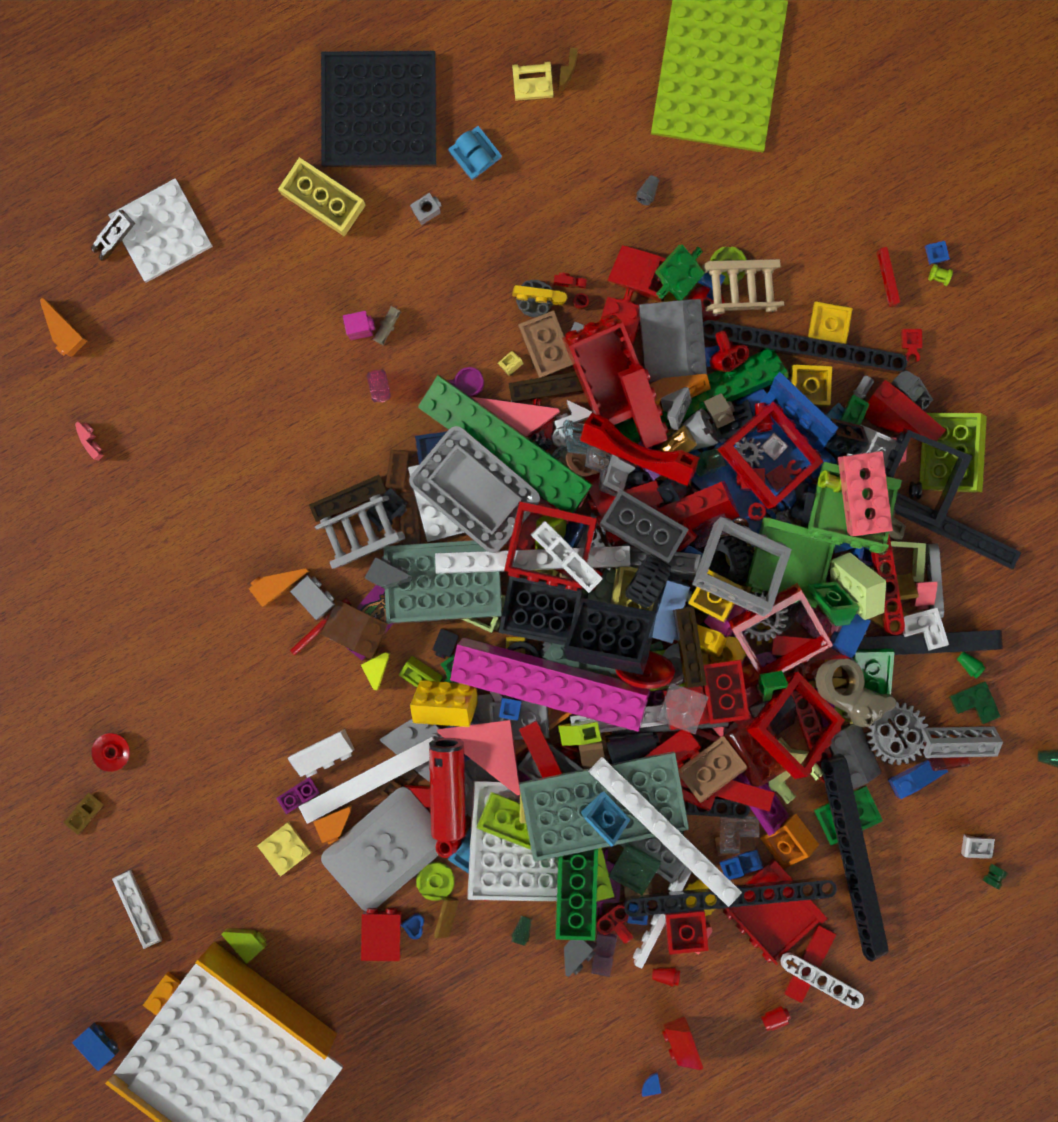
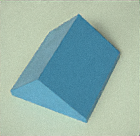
(606, 818)

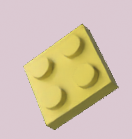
(284, 848)

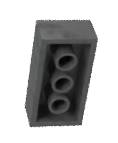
(643, 527)

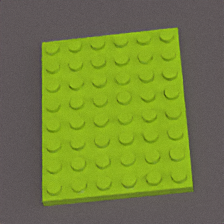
(719, 71)

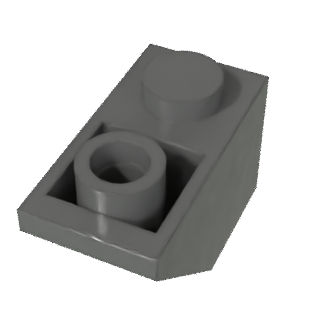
(913, 388)
(385, 575)
(575, 953)

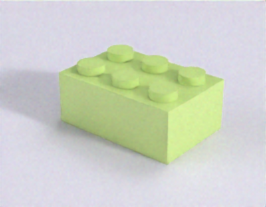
(860, 584)

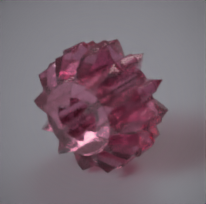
(378, 386)
(809, 626)

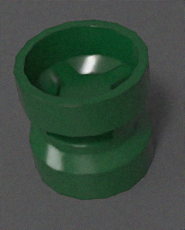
(991, 879)

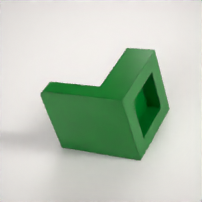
(769, 682)

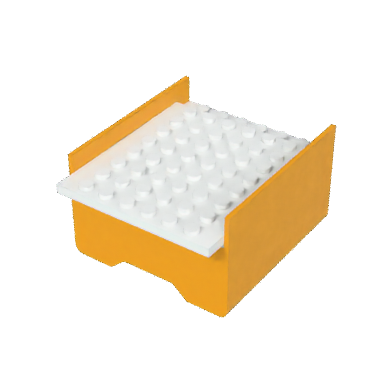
(226, 1049)

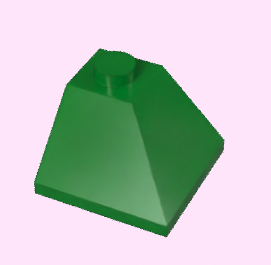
(834, 602)

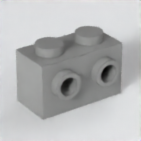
(313, 597)

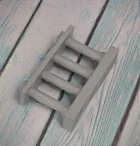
(358, 551)

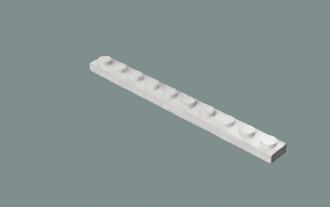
(526, 559)
(665, 831)

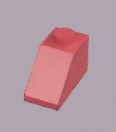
(927, 595)

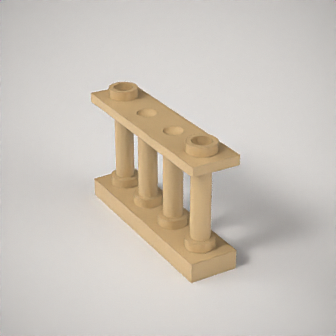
(750, 268)

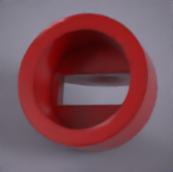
(583, 299)

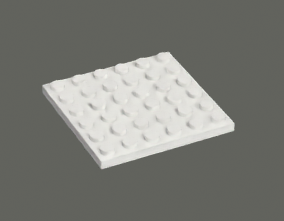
(501, 867)

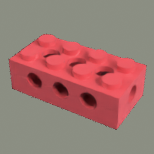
(877, 498)

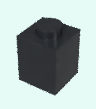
(672, 491)
(445, 643)

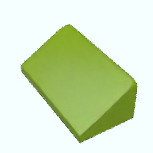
(416, 671)

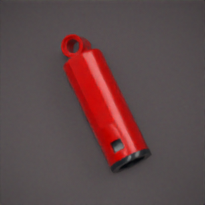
(447, 794)

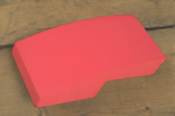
(86, 436)

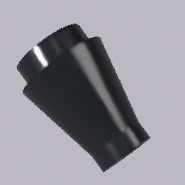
(636, 479)

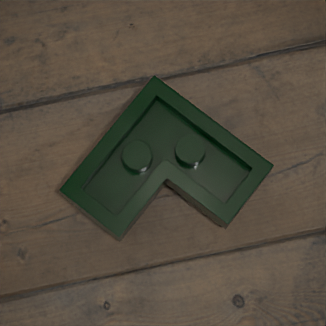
(979, 698)

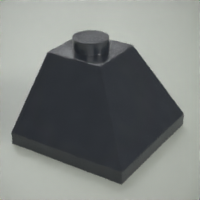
(784, 717)

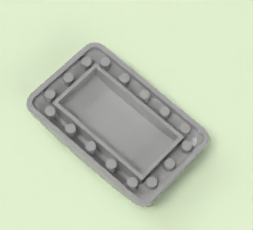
(473, 488)
(383, 849)

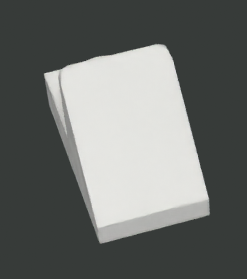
(577, 415)
(977, 847)

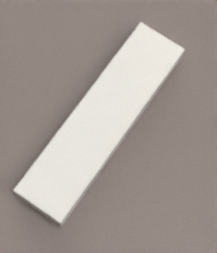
(137, 909)

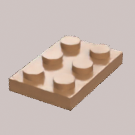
(545, 344)
(712, 769)

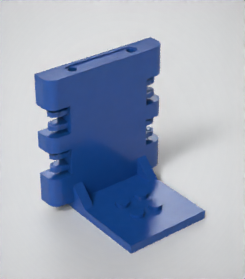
(808, 421)

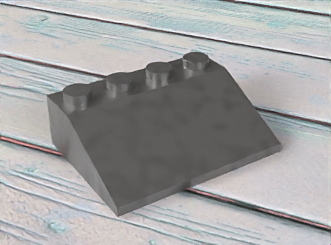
(672, 338)

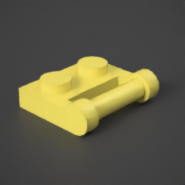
(532, 87)

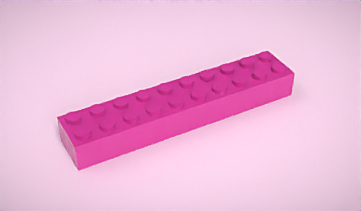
(549, 684)

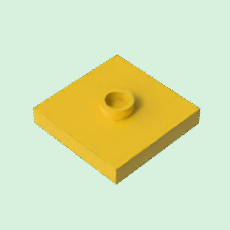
(830, 322)

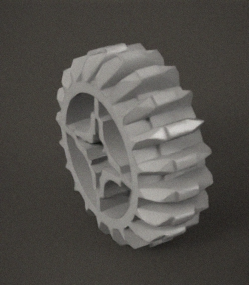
(775, 626)

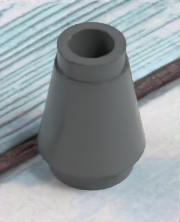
(647, 192)

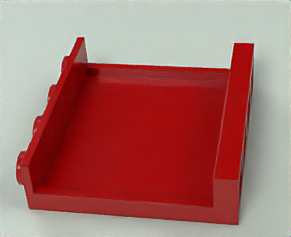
(775, 925)

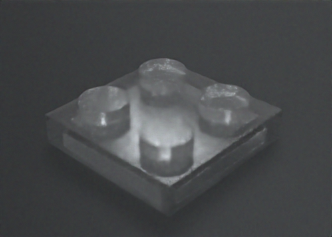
(682, 708)

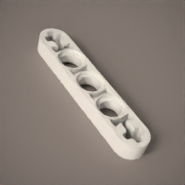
(828, 986)

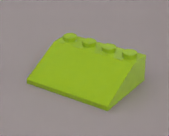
(964, 433)

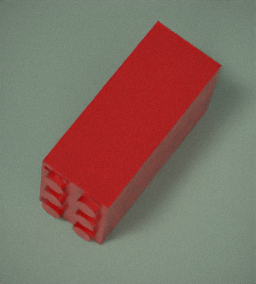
(597, 357)

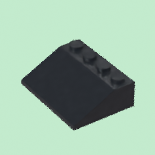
(539, 610)
(611, 636)

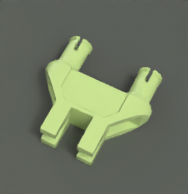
(778, 783)

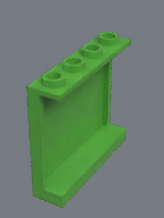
(829, 518)
(806, 563)

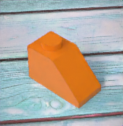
(332, 825)

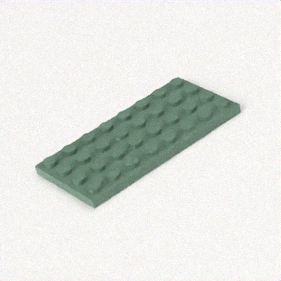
(556, 802)

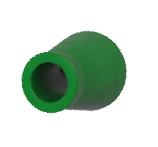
(972, 665)

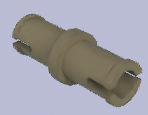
(387, 325)

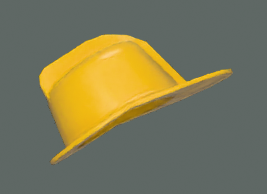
(731, 652)

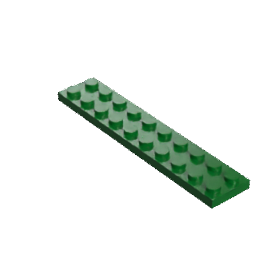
(745, 379)
(524, 457)

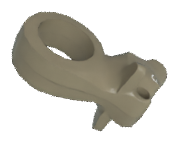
(858, 703)

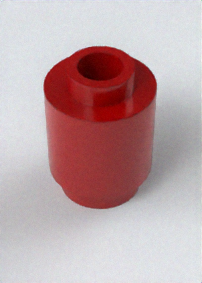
(776, 1018)

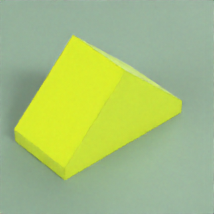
(375, 669)

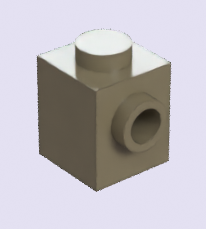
(720, 410)

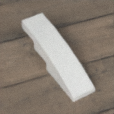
(566, 556)

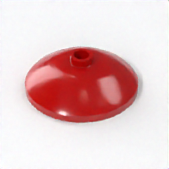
(657, 673)

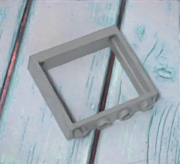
(732, 593)

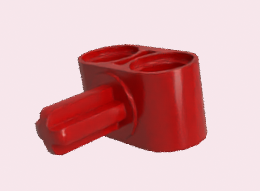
(729, 355)
(616, 923)

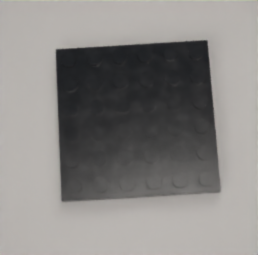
(378, 108)

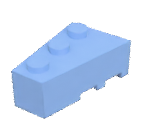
(672, 597)

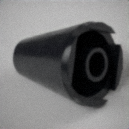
(631, 746)

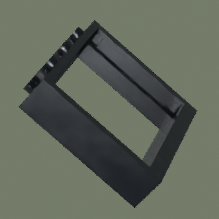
(951, 486)

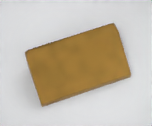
(678, 441)
(446, 918)

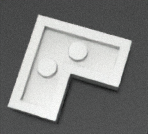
(931, 626)

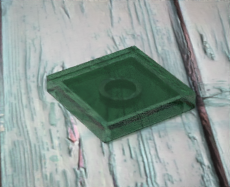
(634, 869)

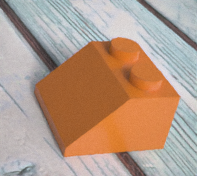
(790, 842)

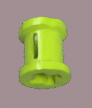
(940, 275)
(830, 481)

